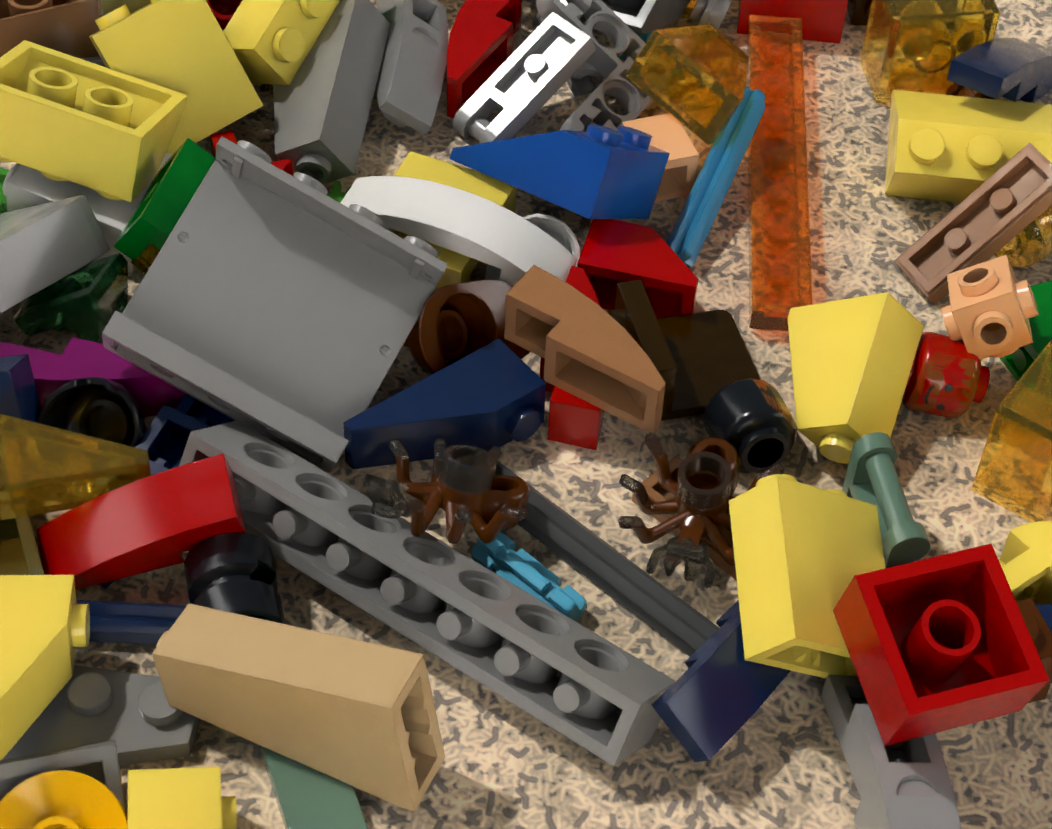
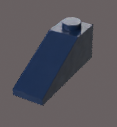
(471, 403)

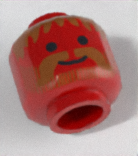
(945, 377)

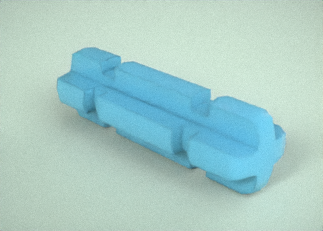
(528, 575)

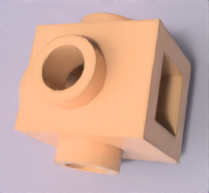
(989, 309)

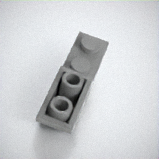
(412, 62)
(897, 783)

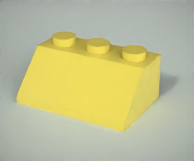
(84, 121)
(953, 143)

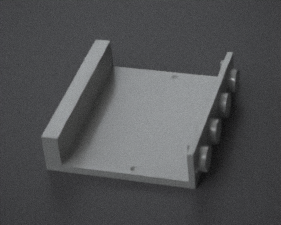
(276, 303)

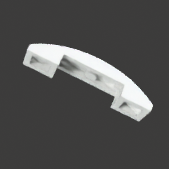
(461, 224)

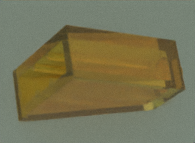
(693, 76)

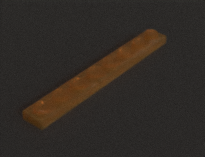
(778, 175)

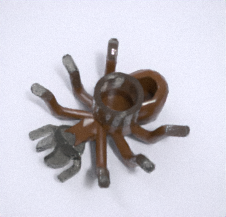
(459, 485)
(701, 500)

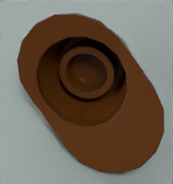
(459, 322)

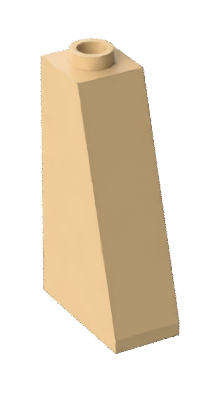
(310, 696)

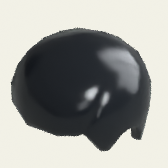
(95, 409)

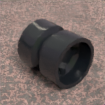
(234, 576)

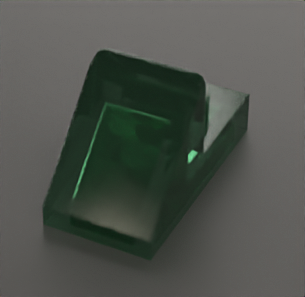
(79, 300)

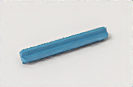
(715, 178)

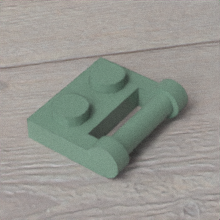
(875, 481)

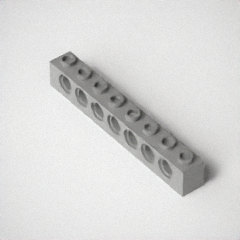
(439, 597)

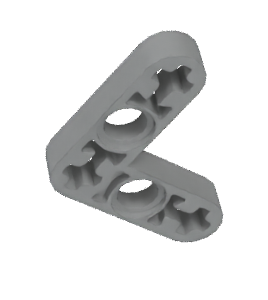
(605, 60)

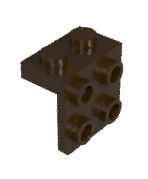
(690, 351)

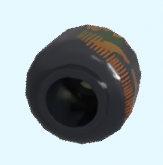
(754, 421)

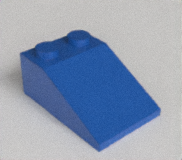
(586, 172)

